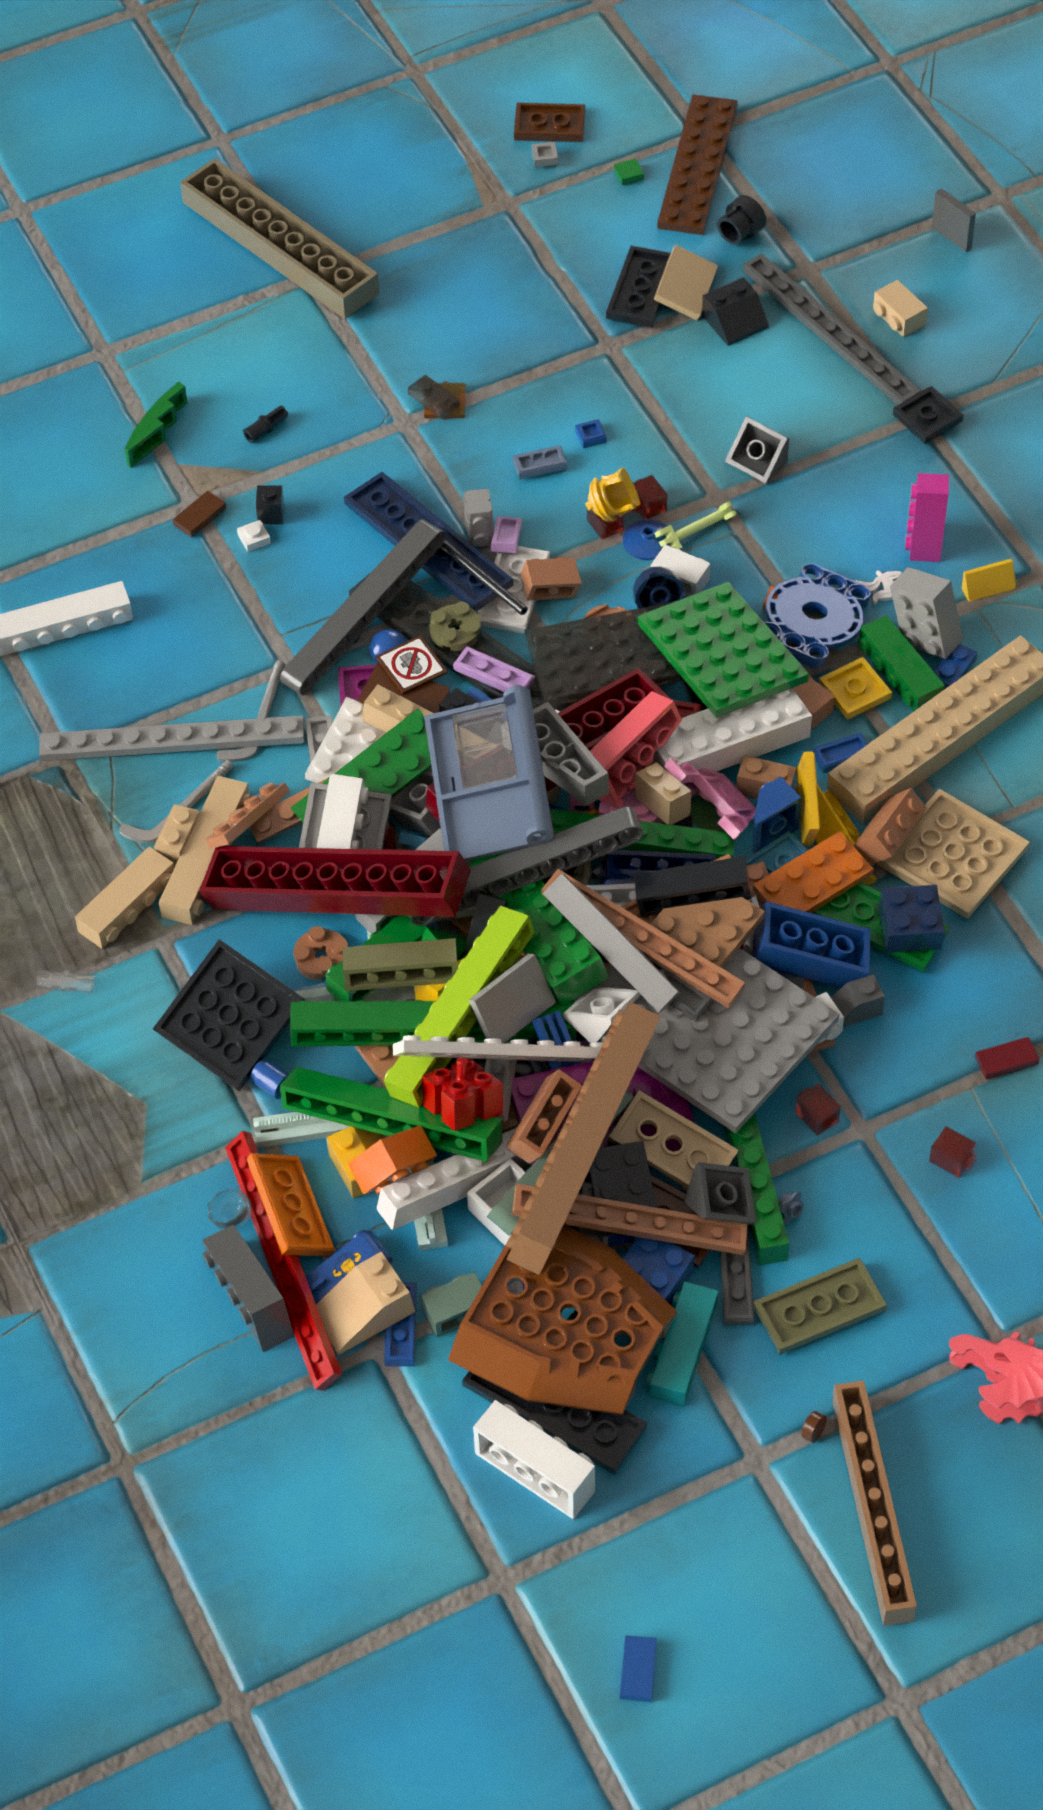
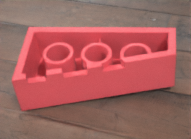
(633, 744)

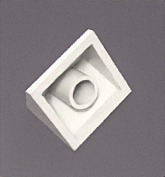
(597, 1010)

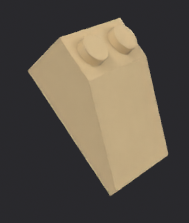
(364, 1303)

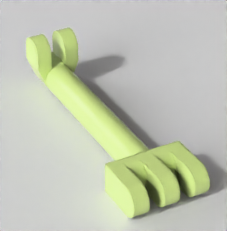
(674, 537)

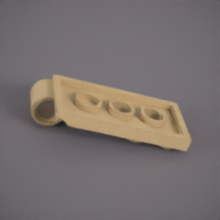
(695, 1142)

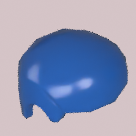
(384, 641)

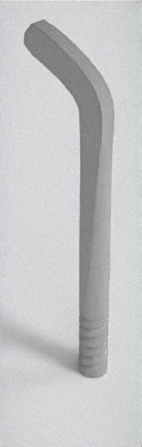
(249, 752)
(151, 836)

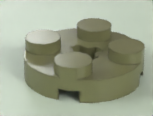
(455, 614)

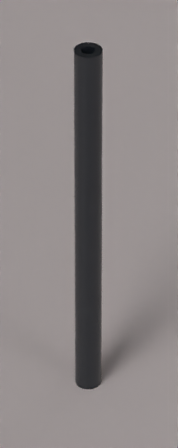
(484, 578)

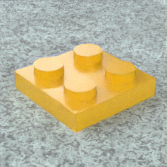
(856, 688)

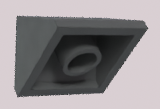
(758, 450)
(721, 1193)

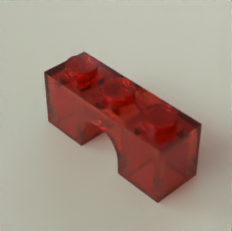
(652, 503)

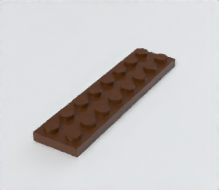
(697, 165)

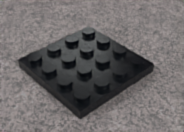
(228, 1015)

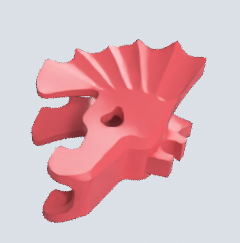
(1020, 1384)

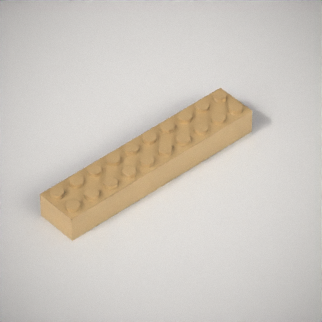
(939, 730)

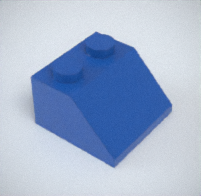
(775, 812)

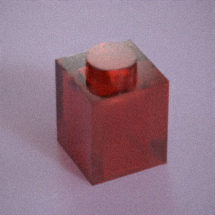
(817, 1109)
(953, 1152)

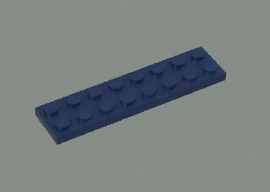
(394, 514)

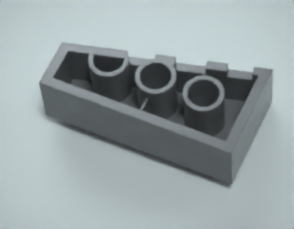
(248, 1287)

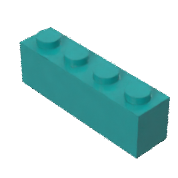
(683, 1344)

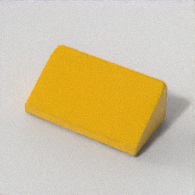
(989, 580)

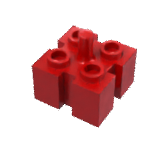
(462, 1094)

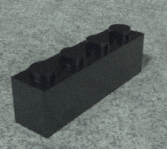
(692, 885)

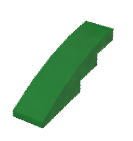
(152, 427)

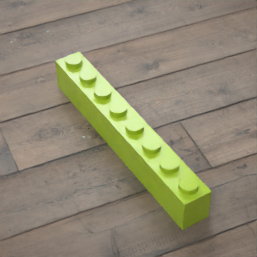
(452, 1012)

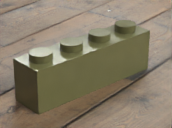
(399, 964)

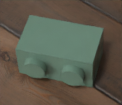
(449, 1303)

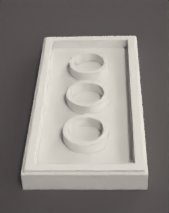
(498, 613)

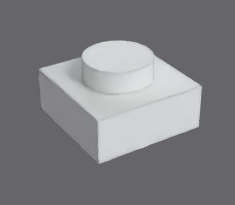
(253, 535)

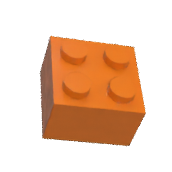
(392, 1159)

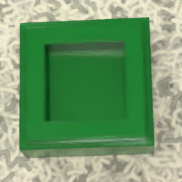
(629, 171)

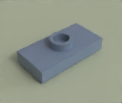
(539, 462)

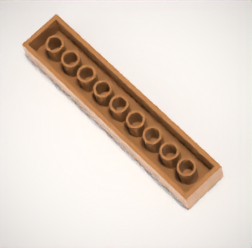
(581, 1137)

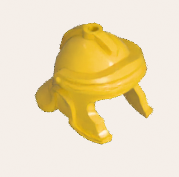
(612, 495)

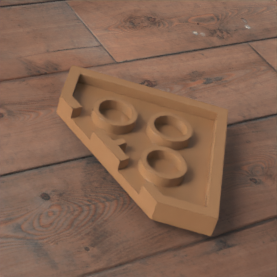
(712, 927)

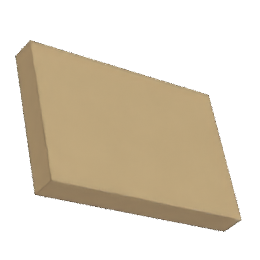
(685, 282)

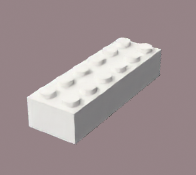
(747, 731)

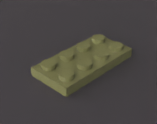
(819, 1306)

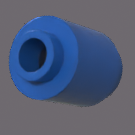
(269, 1077)

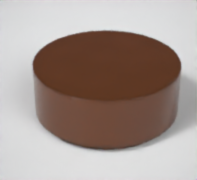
(814, 1426)

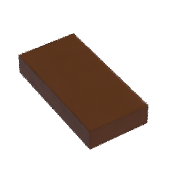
(199, 513)

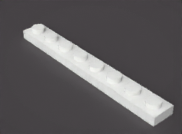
(493, 1049)

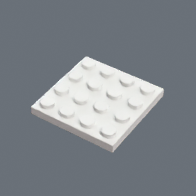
(343, 741)

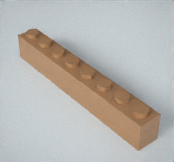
(874, 1504)

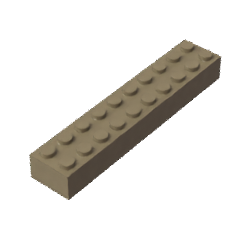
(280, 238)

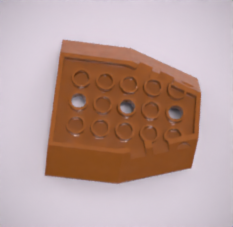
(555, 1361)

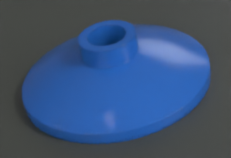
(641, 541)

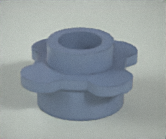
(790, 1205)

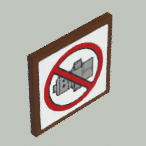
(411, 664)

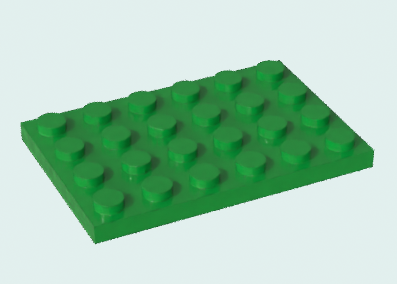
(722, 649)

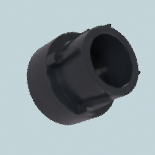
(742, 220)

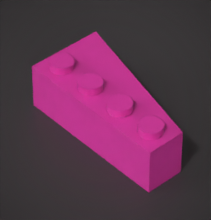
(927, 517)

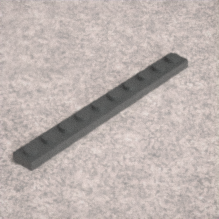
(830, 329)

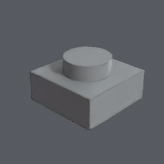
(544, 154)

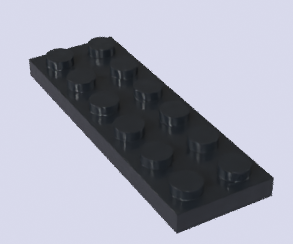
(597, 1434)

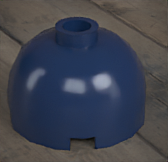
(657, 586)

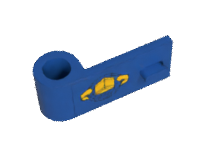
(335, 1268)

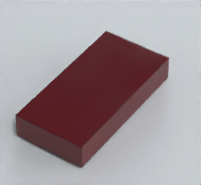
(1007, 1058)

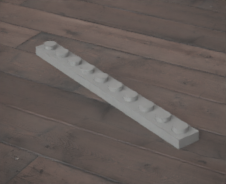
(171, 738)

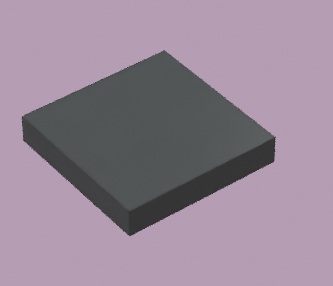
(953, 220)

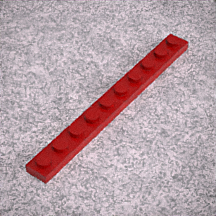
(287, 1275)

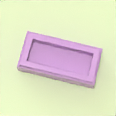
(506, 534)

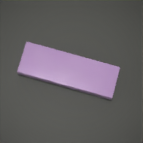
(491, 671)

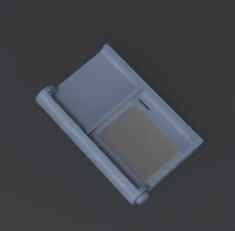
(497, 776)

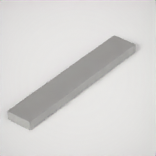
(611, 943)

